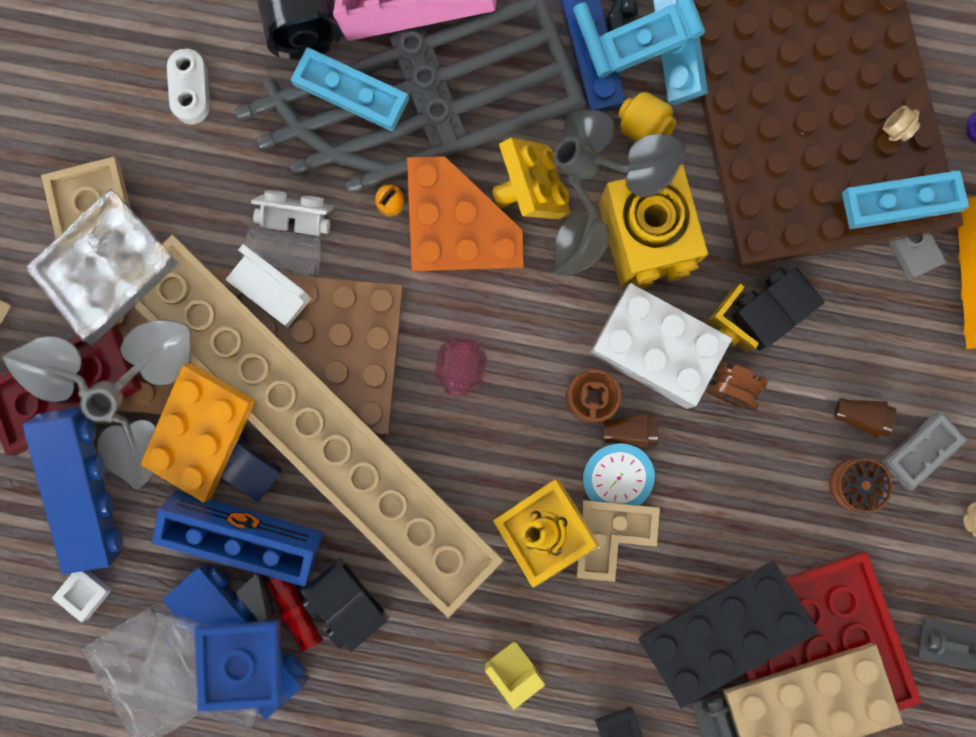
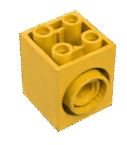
(654, 252)

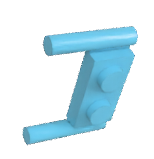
(641, 38)

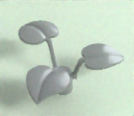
(50, 369)

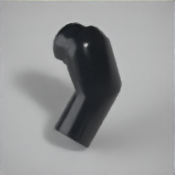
(620, 12)

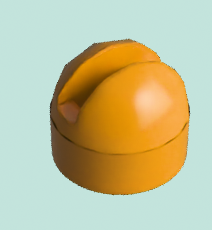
(395, 203)

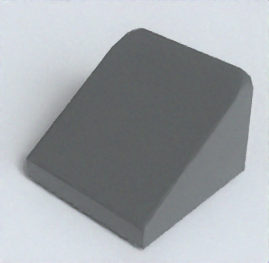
(257, 597)

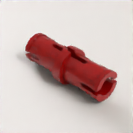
(294, 613)

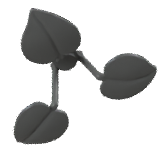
(650, 168)

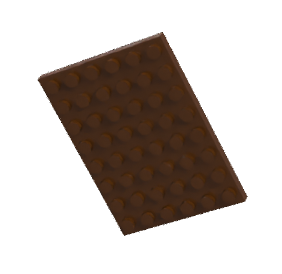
(802, 118)

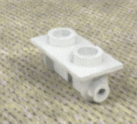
(278, 209)

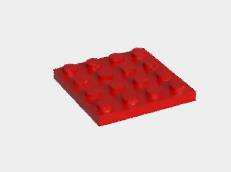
(849, 613)

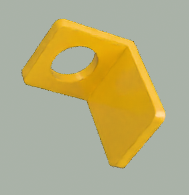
(726, 327)

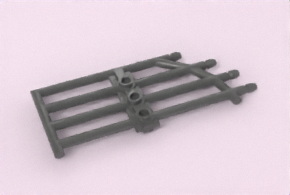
(431, 96)

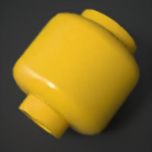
(645, 117)

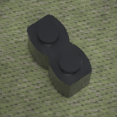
(777, 308)
(344, 606)

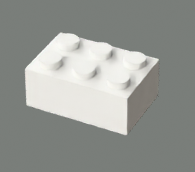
(660, 346)

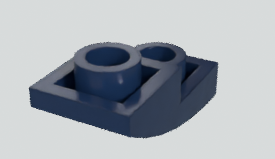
(250, 471)

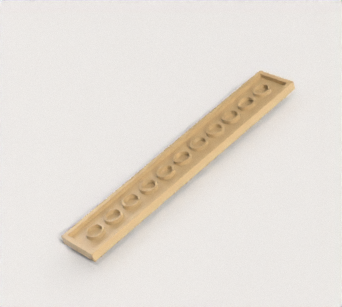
(323, 436)

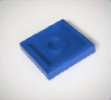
(239, 666)

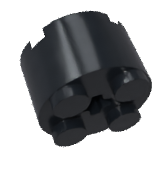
(298, 24)

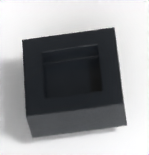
(619, 724)

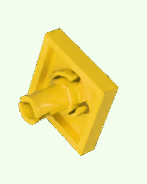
(532, 180)
(523, 530)

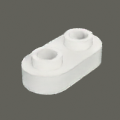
(188, 83)

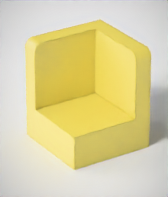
(514, 674)

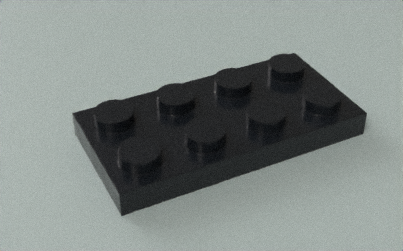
(728, 634)

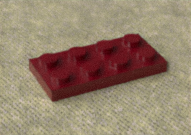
(99, 364)

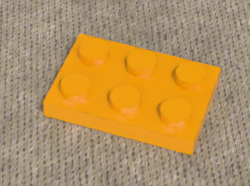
(197, 432)

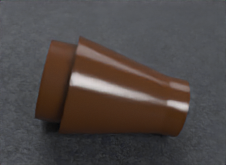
(868, 416)
(636, 430)

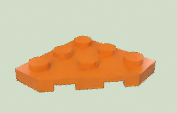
(456, 222)

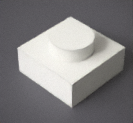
(82, 594)

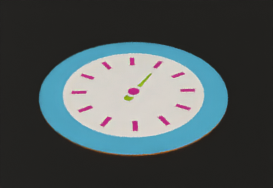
(619, 475)

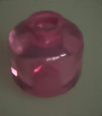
(460, 366)

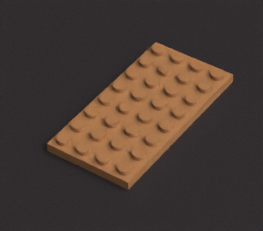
(342, 335)

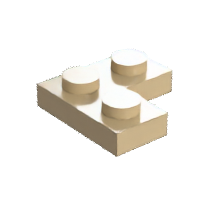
(613, 525)

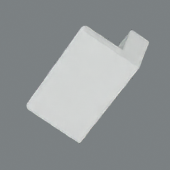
(268, 287)

